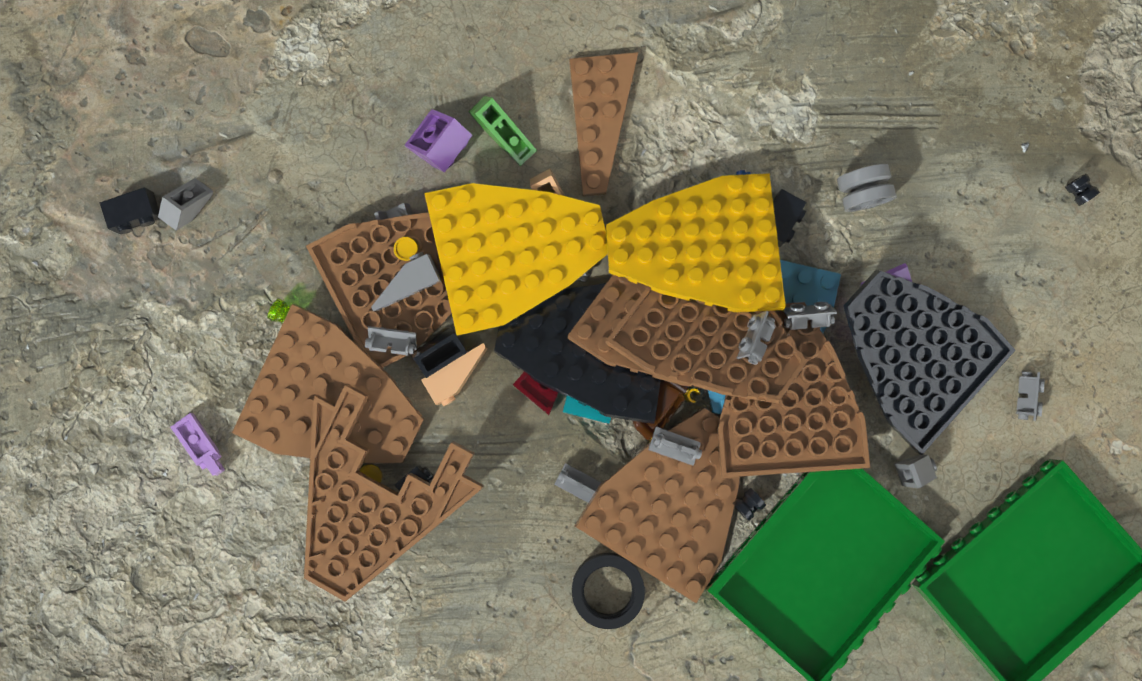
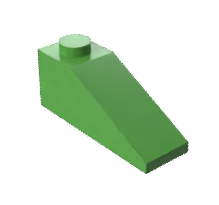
(502, 130)

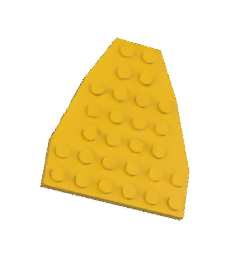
(704, 245)
(510, 249)

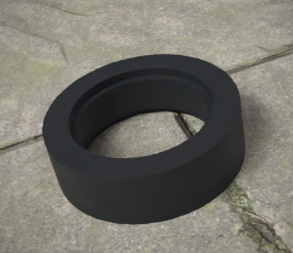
(612, 620)

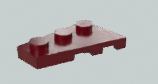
(536, 392)

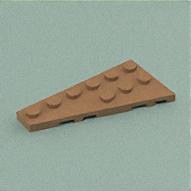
(600, 102)

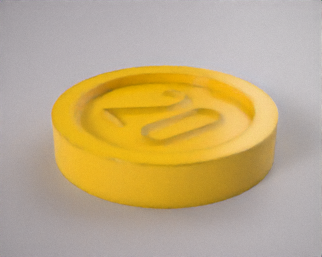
(405, 248)
(372, 471)

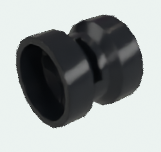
(1082, 189)
(749, 504)

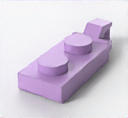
(198, 444)

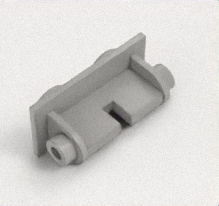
(820, 315)
(759, 328)
(400, 341)
(1031, 386)
(675, 446)
(577, 483)

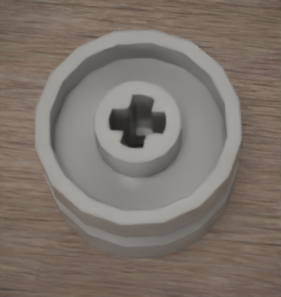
(866, 188)

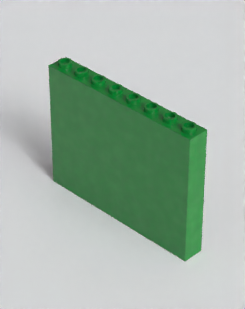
(825, 568)
(1034, 576)

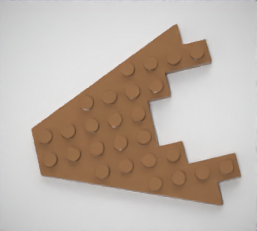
(357, 522)

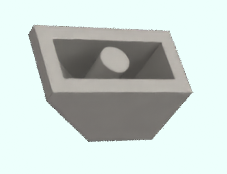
(184, 203)
(916, 471)

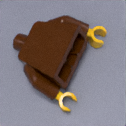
(669, 401)

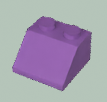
(438, 140)

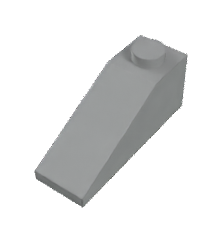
(411, 279)

